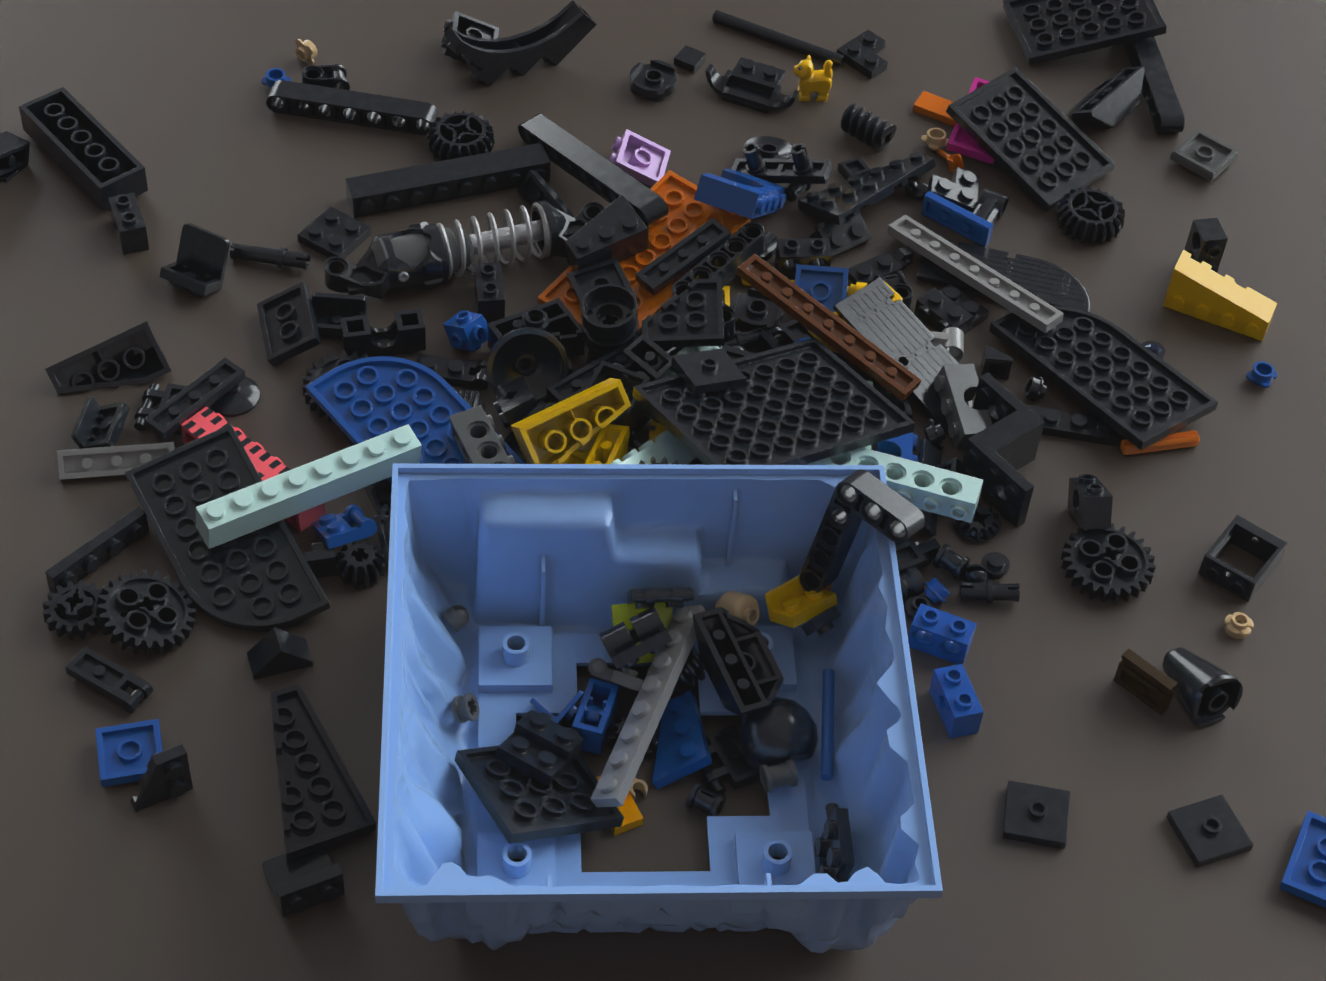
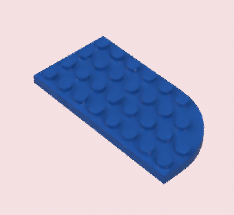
(388, 393)

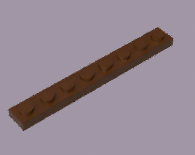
(828, 327)

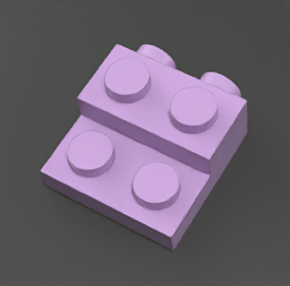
(639, 157)

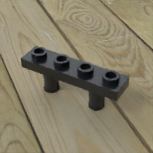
(793, 171)

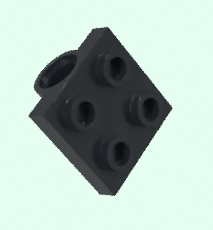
(629, 645)

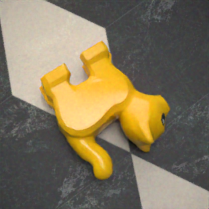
(813, 80)

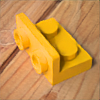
(793, 605)

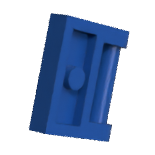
(336, 529)

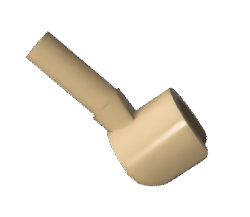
(640, 785)

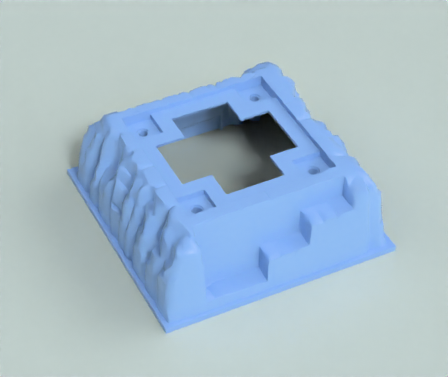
(537, 568)

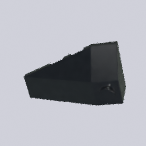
(118, 361)

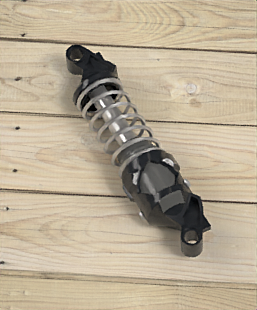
(435, 252)

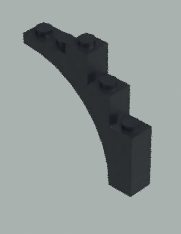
(520, 52)

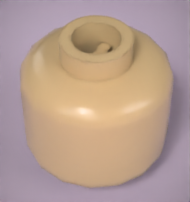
(740, 605)

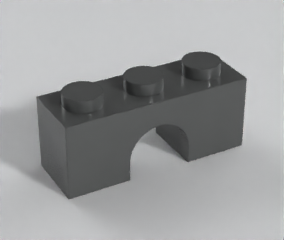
(955, 386)

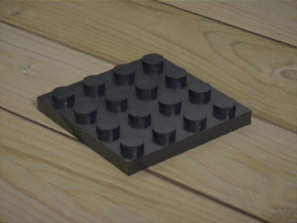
(530, 809)

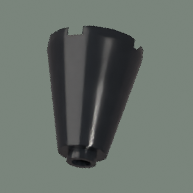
(1202, 686)

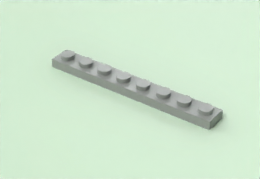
(975, 273)
(646, 711)

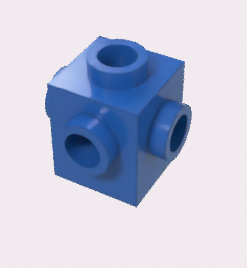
(467, 330)

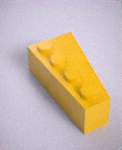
(1218, 299)
(567, 425)

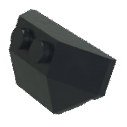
(1111, 99)
(737, 661)

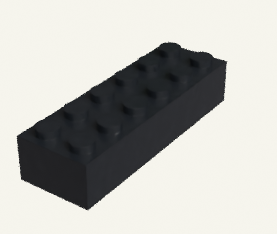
(82, 147)

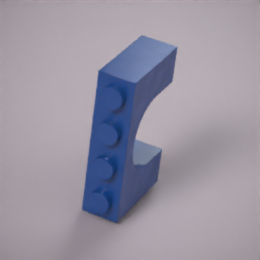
(740, 193)

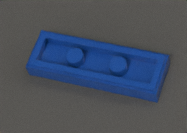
(957, 218)

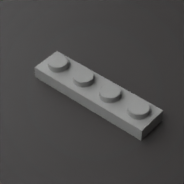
(107, 460)

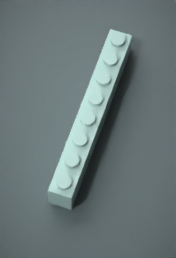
(305, 486)

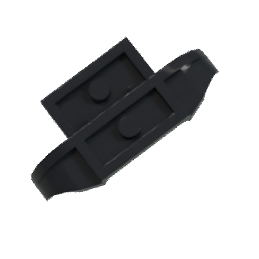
(751, 86)

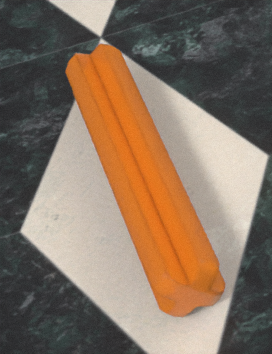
(1172, 441)

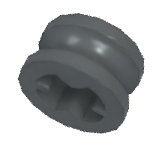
(465, 708)

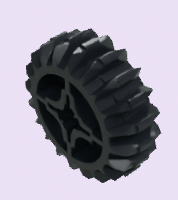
(460, 136)
(1090, 215)

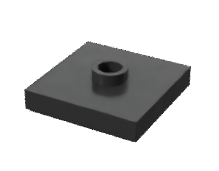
(1204, 155)

